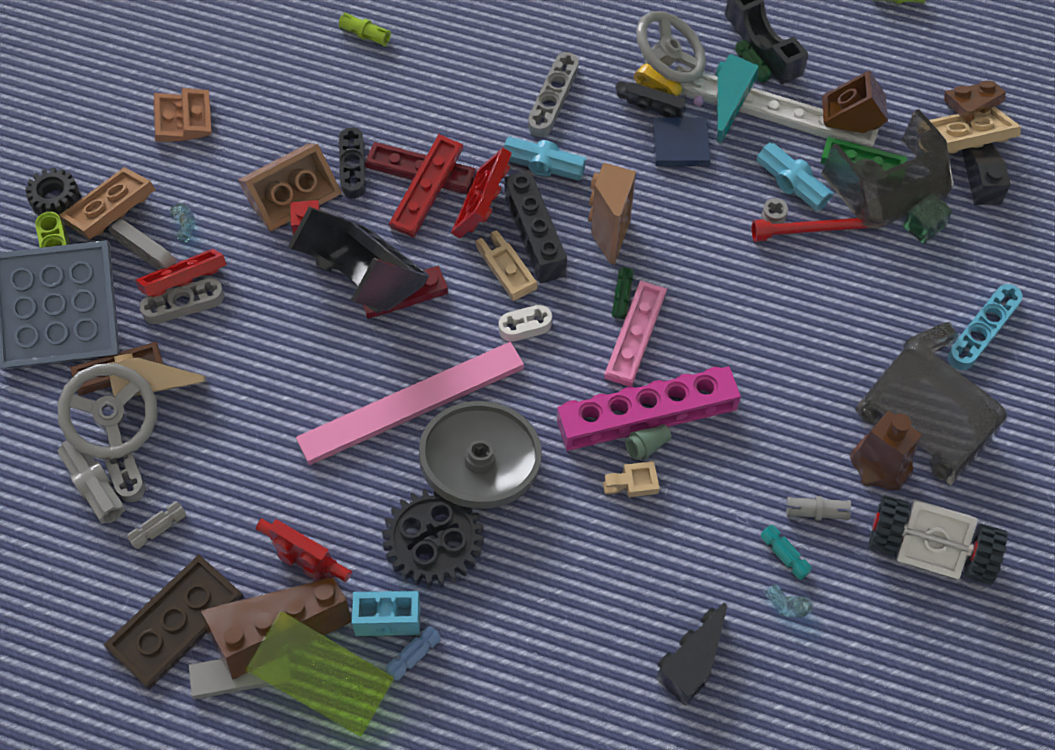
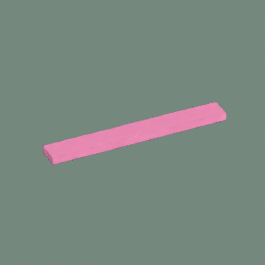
(409, 403)

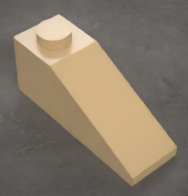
(158, 375)

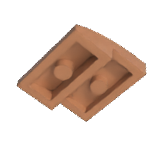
(182, 115)

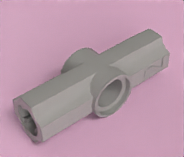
(92, 483)

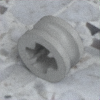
(774, 205)

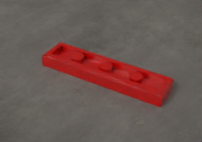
(426, 186)

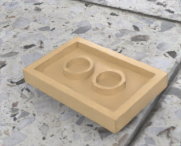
(984, 129)

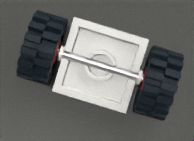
(938, 539)

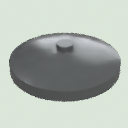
(480, 454)

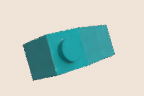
(733, 86)

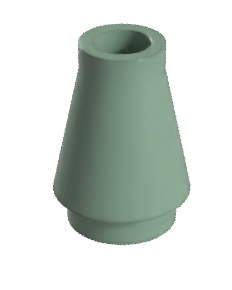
(645, 442)

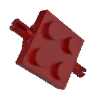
(301, 550)

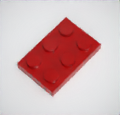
(481, 193)

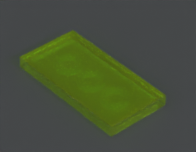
(320, 673)

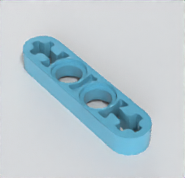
(986, 327)

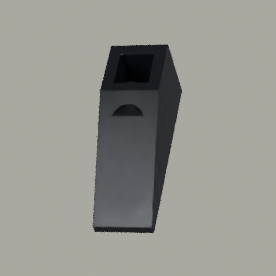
(692, 663)

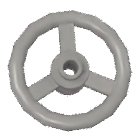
(669, 49)
(110, 423)

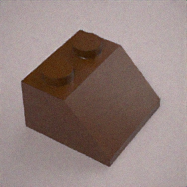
(856, 105)

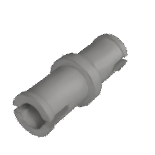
(818, 508)

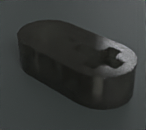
(936, 337)

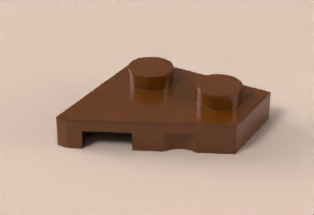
(971, 99)

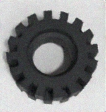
(48, 182)

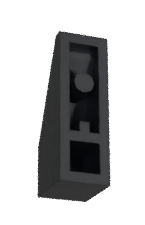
(986, 174)

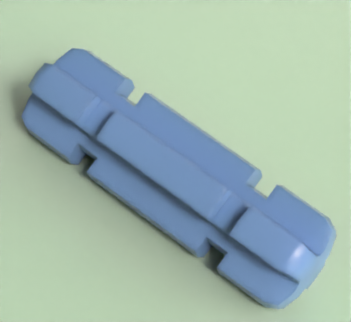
(413, 653)

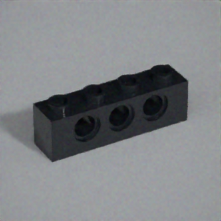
(535, 227)

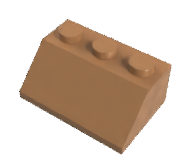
(292, 178)
(611, 208)

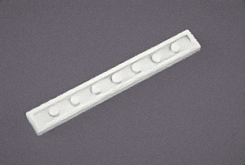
(777, 110)

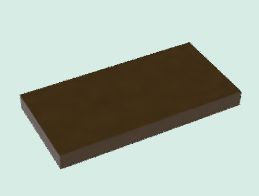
(171, 622)

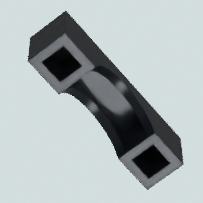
(783, 57)

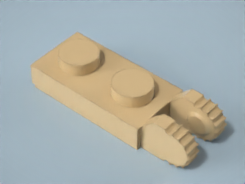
(507, 267)

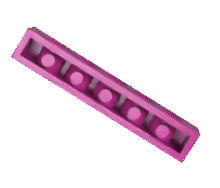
(578, 433)

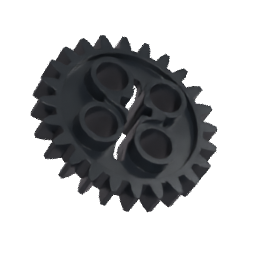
(445, 560)

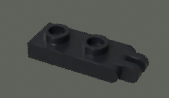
(651, 99)

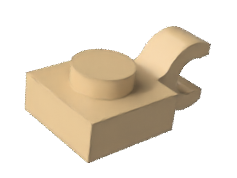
(637, 478)

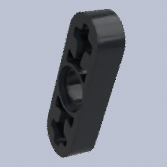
(358, 171)

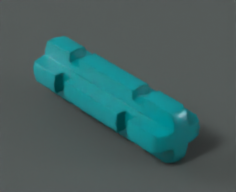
(786, 552)

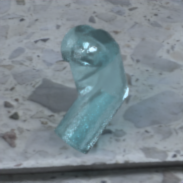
(187, 220)
(788, 605)

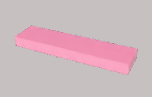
(635, 334)

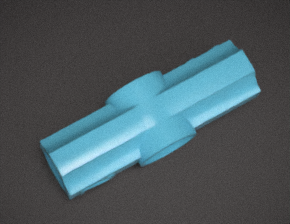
(545, 158)
(794, 176)

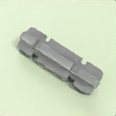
(156, 525)

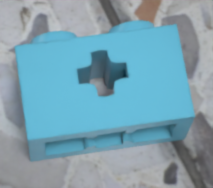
(386, 613)

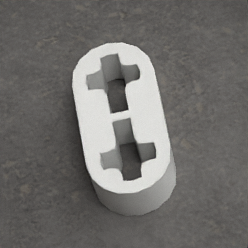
(525, 323)

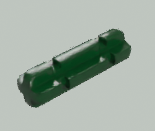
(743, 50)
(622, 293)

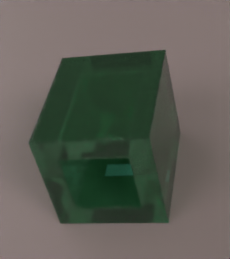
(927, 218)

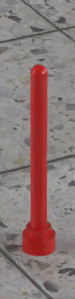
(762, 230)

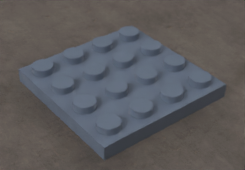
(57, 305)

